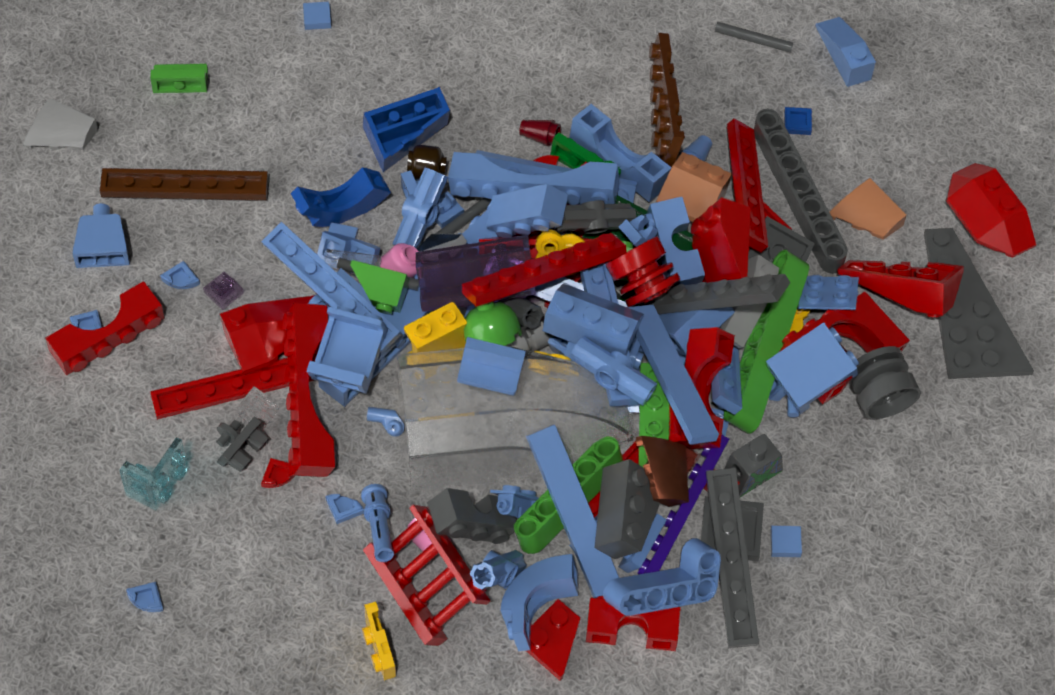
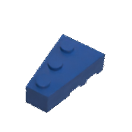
(404, 124)

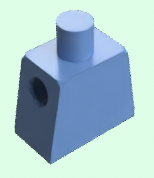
(100, 240)

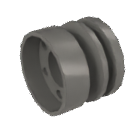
(884, 383)

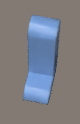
(660, 590)

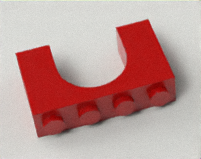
(865, 325)

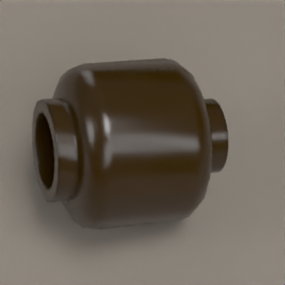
(428, 157)

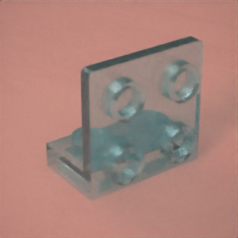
(155, 487)

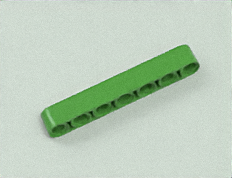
(765, 343)

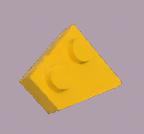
(375, 635)

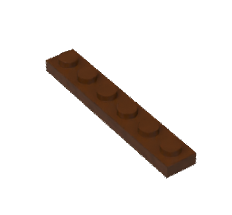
(184, 184)

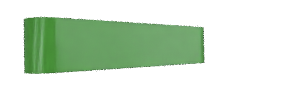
(542, 520)

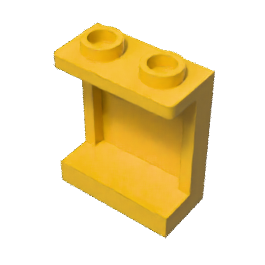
(437, 330)

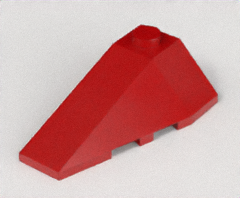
(918, 288)

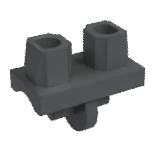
(234, 454)

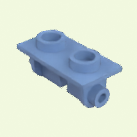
(514, 501)

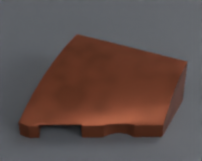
(666, 470)

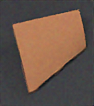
(870, 210)

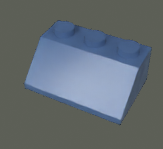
(582, 314)

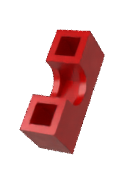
(659, 626)

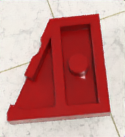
(553, 638)

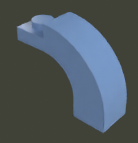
(531, 589)

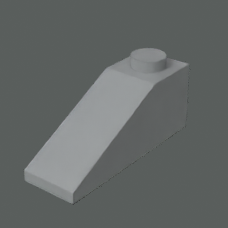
(746, 316)

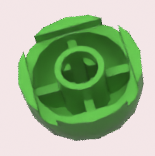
(492, 323)

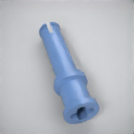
(377, 513)

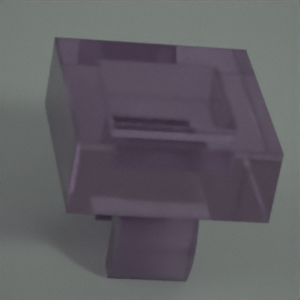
(223, 290)

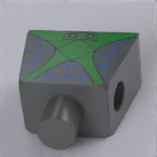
(757, 462)

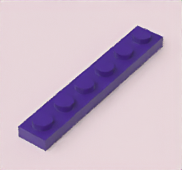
(677, 519)

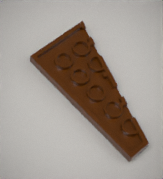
(664, 94)

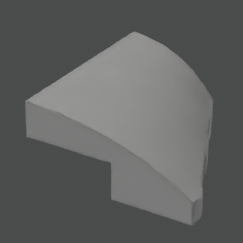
(60, 128)

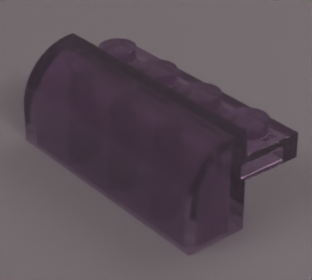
(446, 269)

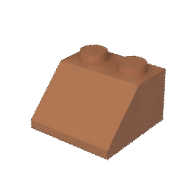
(696, 182)

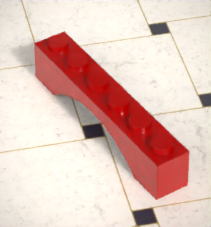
(311, 444)

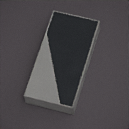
(438, 241)

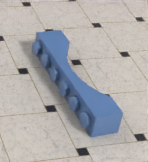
(478, 177)

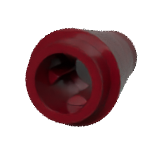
(540, 130)

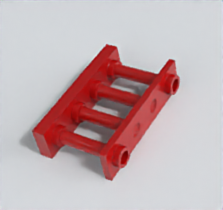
(415, 603)

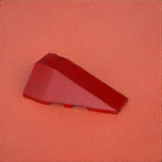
(257, 331)

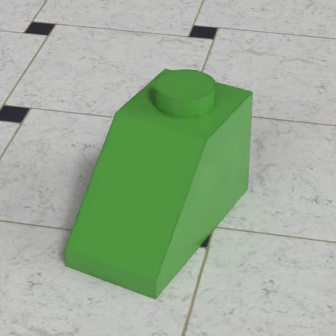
(383, 286)

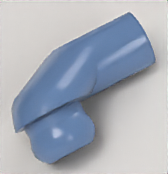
(389, 418)

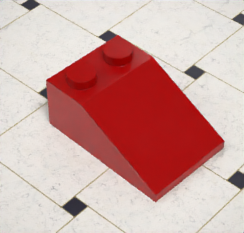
(723, 240)

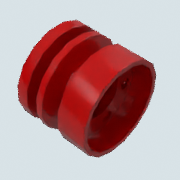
(643, 272)

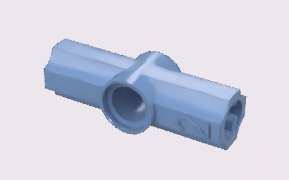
(420, 208)
(613, 370)
(497, 569)

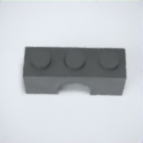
(458, 517)

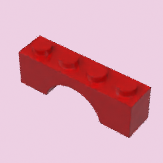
(77, 347)
(706, 355)

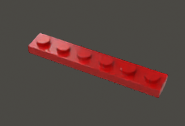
(747, 179)
(543, 269)

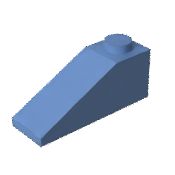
(847, 51)

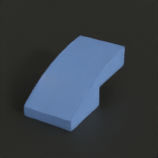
(344, 243)

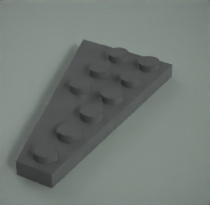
(973, 330)

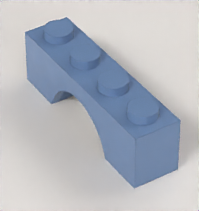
(596, 134)

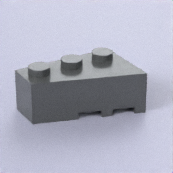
(624, 510)

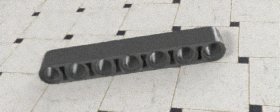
(800, 201)

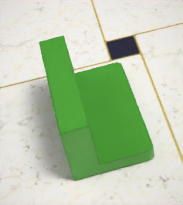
(179, 78)

